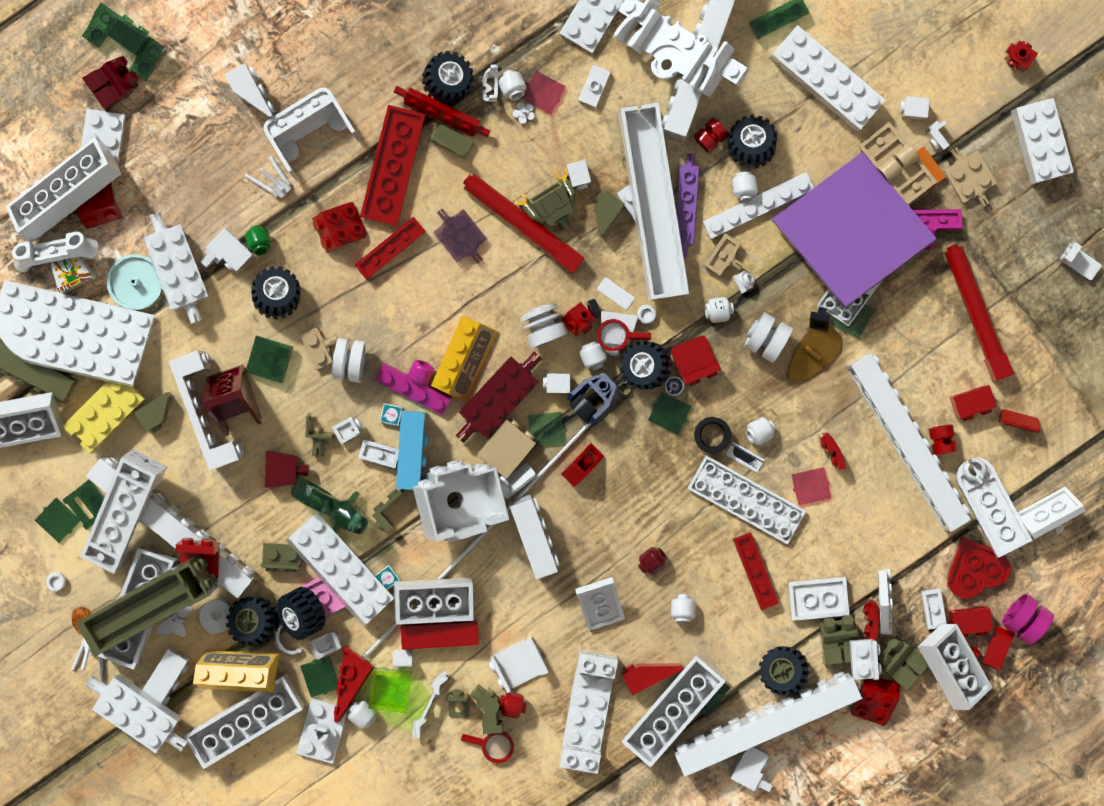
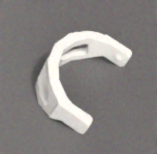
(492, 71)
(277, 644)

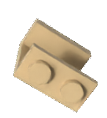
(507, 447)

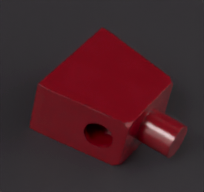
(283, 469)

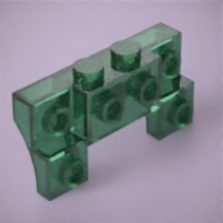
(136, 40)

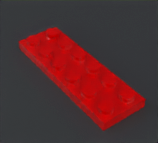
(392, 165)

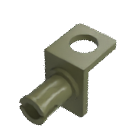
(318, 437)

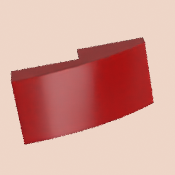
(831, 446)
(871, 613)
(998, 648)

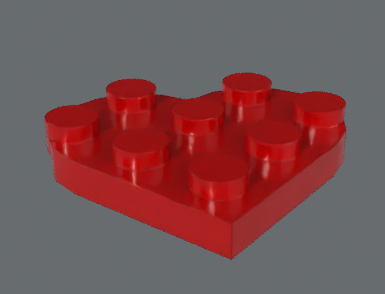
(975, 568)

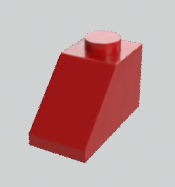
(582, 465)

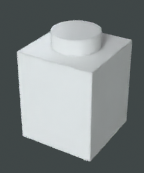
(914, 108)
(578, 175)
(557, 383)

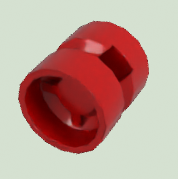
(711, 135)
(943, 432)

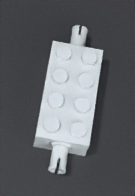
(175, 268)
(136, 713)

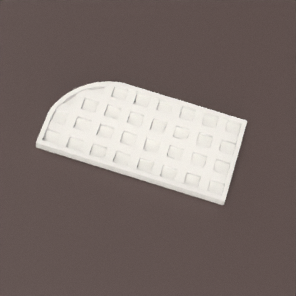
(73, 333)

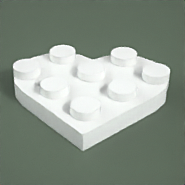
(885, 601)

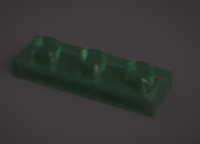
(778, 18)

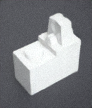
(228, 248)
(748, 769)

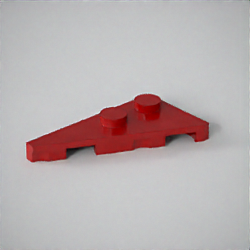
(352, 677)

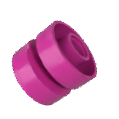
(1028, 619)

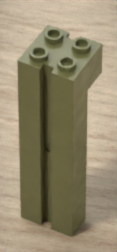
(148, 604)

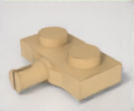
(724, 255)
(318, 347)

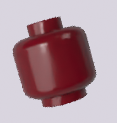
(652, 561)

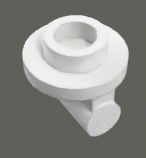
(744, 281)

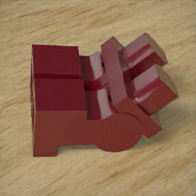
(120, 79)

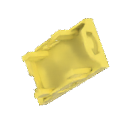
(103, 414)

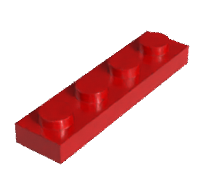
(390, 248)
(755, 571)

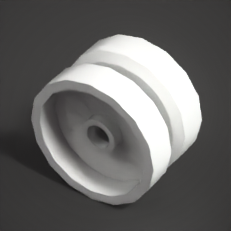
(348, 360)

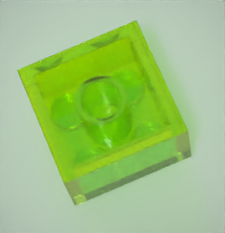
(390, 690)

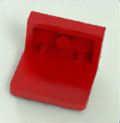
(99, 208)
(339, 226)
(695, 360)
(206, 548)
(877, 700)

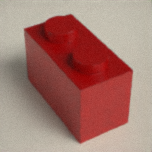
(973, 402)
(972, 620)

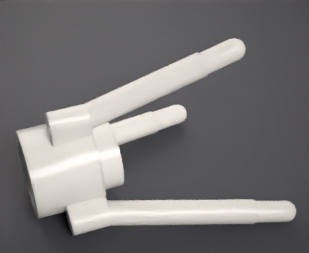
(281, 188)
(84, 646)

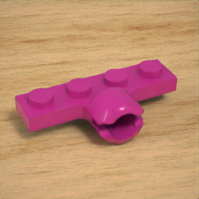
(940, 220)
(415, 385)

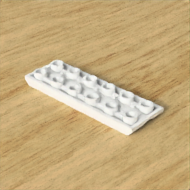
(746, 499)

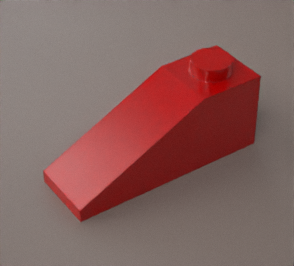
(645, 675)

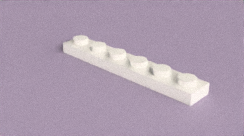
(758, 205)

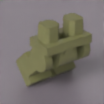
(836, 633)
(895, 656)
(490, 705)

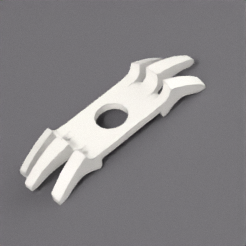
(436, 684)

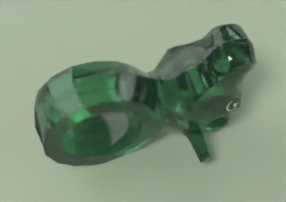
(344, 513)

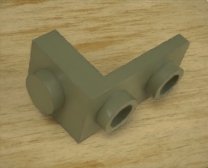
(383, 522)

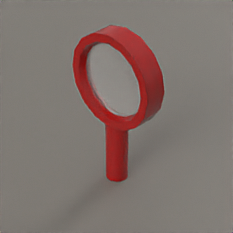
(614, 335)
(495, 747)

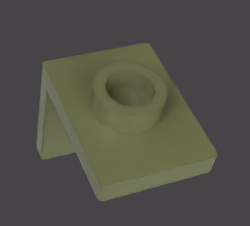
(457, 696)

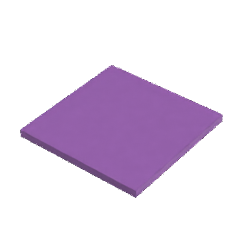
(854, 229)

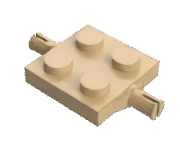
(970, 176)

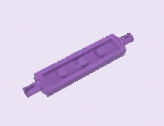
(687, 202)

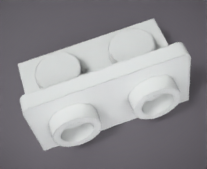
(865, 659)

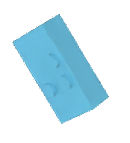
(411, 449)

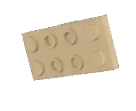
(898, 163)

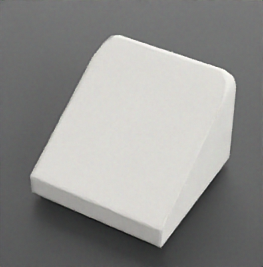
(403, 658)

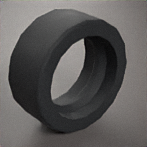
(712, 420)

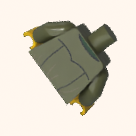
(552, 204)

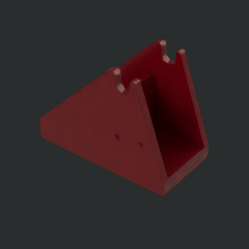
(228, 396)

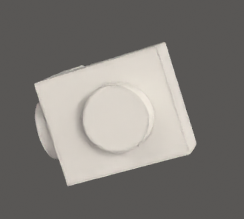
(937, 141)
(347, 429)
(325, 644)

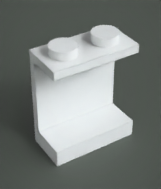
(518, 664)

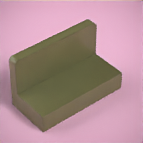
(452, 141)

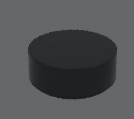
(594, 308)

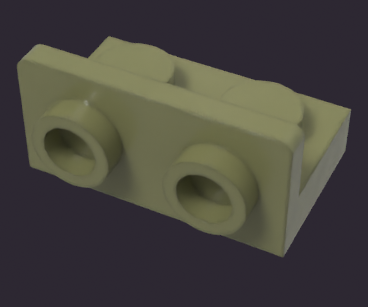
(281, 557)

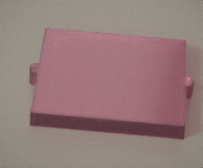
(543, 92)
(811, 486)

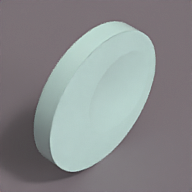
(133, 282)

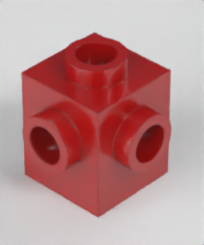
(1020, 55)
(579, 319)

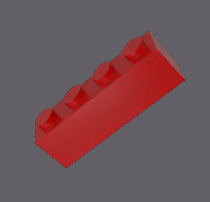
(439, 634)

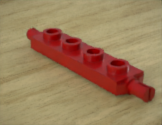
(441, 112)

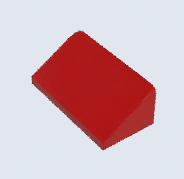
(1019, 420)

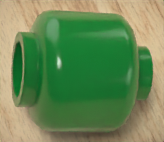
(258, 240)

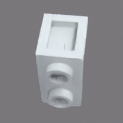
(1080, 261)
(516, 480)

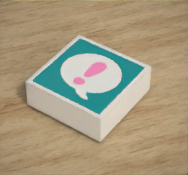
(391, 414)
(387, 577)

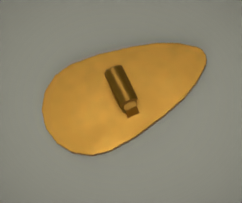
(814, 353)

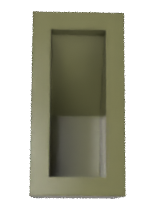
(606, 210)
(154, 413)

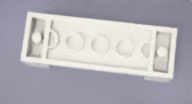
(182, 369)
(121, 510)
(588, 711)

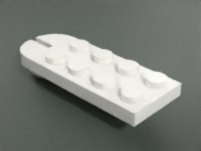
(991, 506)

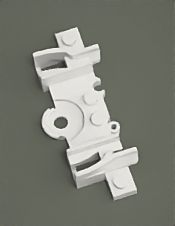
(684, 49)

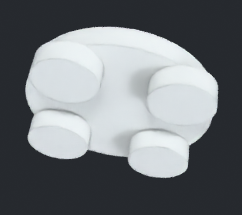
(213, 615)

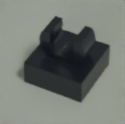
(820, 320)

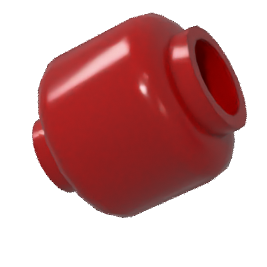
(512, 705)

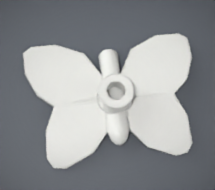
(175, 623)

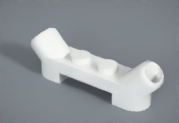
(74, 245)

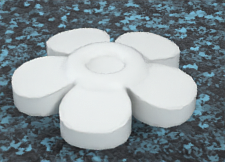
(524, 112)

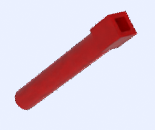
(523, 223)
(995, 358)

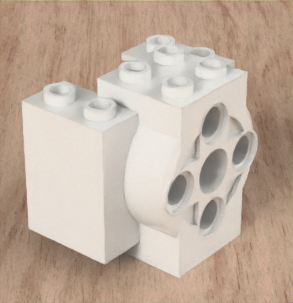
(478, 501)

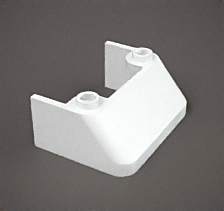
(302, 119)

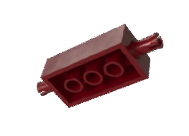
(498, 397)

